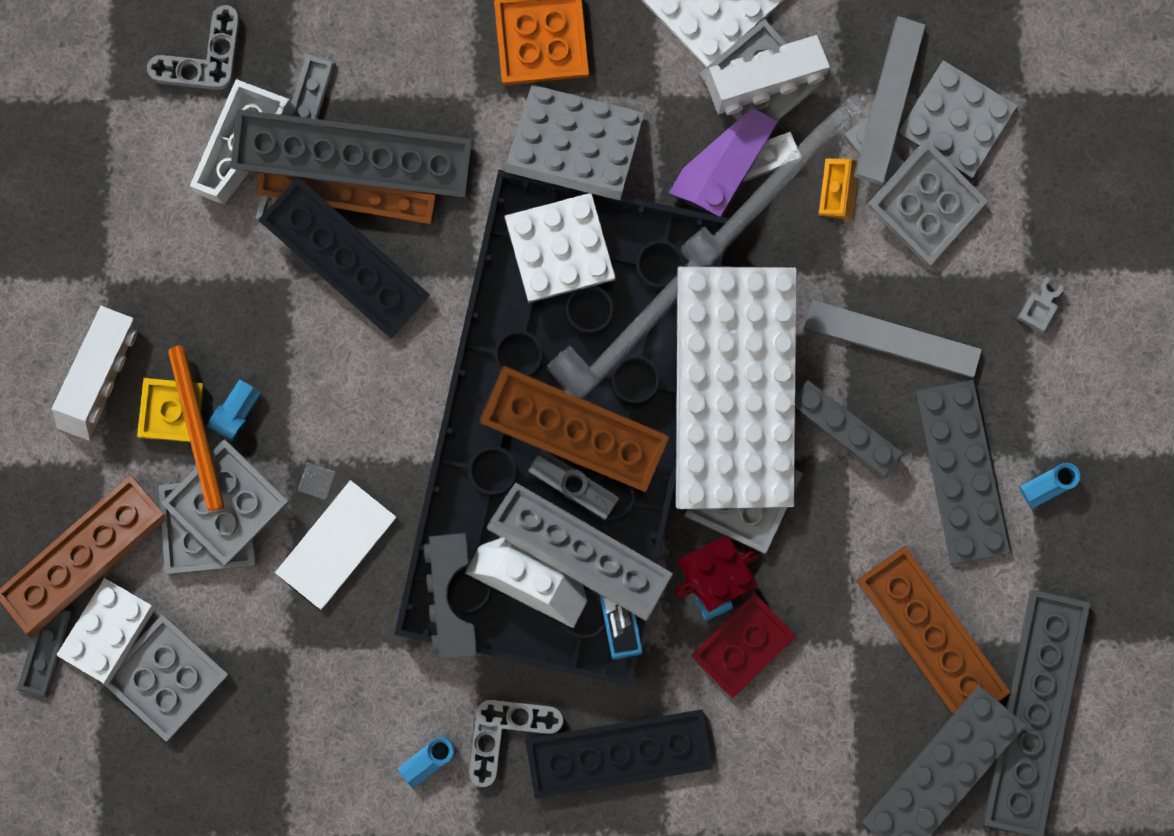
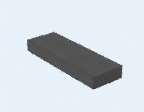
(43, 657)

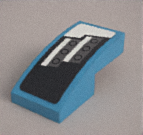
(621, 630)

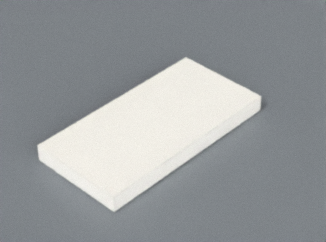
(336, 545)

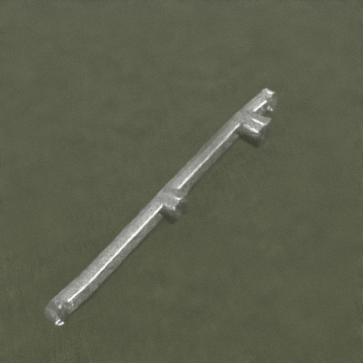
(701, 251)

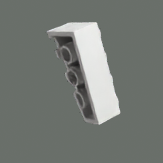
(766, 75)

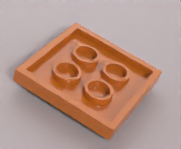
(541, 40)

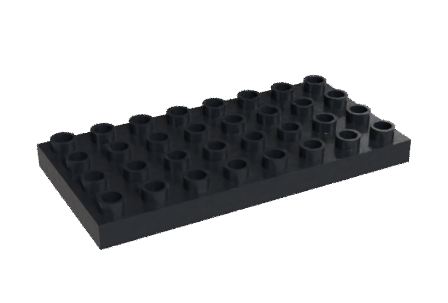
(480, 465)

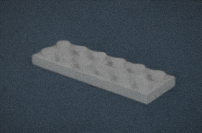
(580, 551)

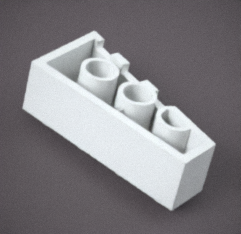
(213, 176)
(94, 373)

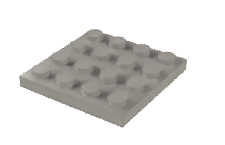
(575, 142)

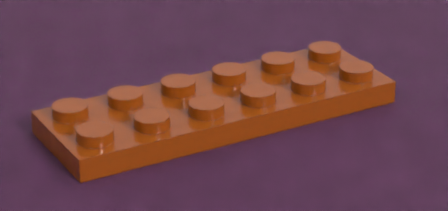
(574, 429)
(80, 556)
(929, 630)

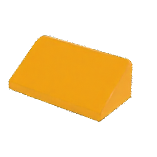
(838, 189)

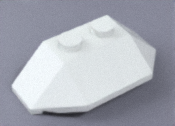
(528, 580)

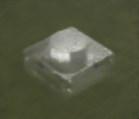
(316, 481)

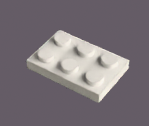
(106, 631)

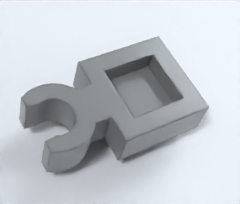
(1039, 308)

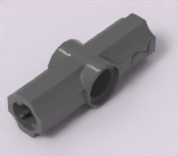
(557, 473)

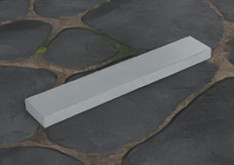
(307, 100)
(889, 100)
(892, 339)

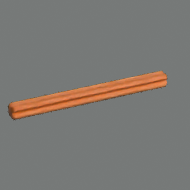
(196, 429)

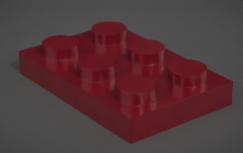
(743, 645)

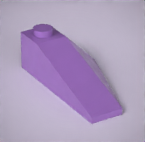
(720, 169)

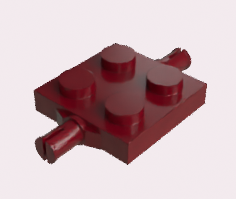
(717, 573)

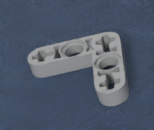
(204, 67)
(495, 730)

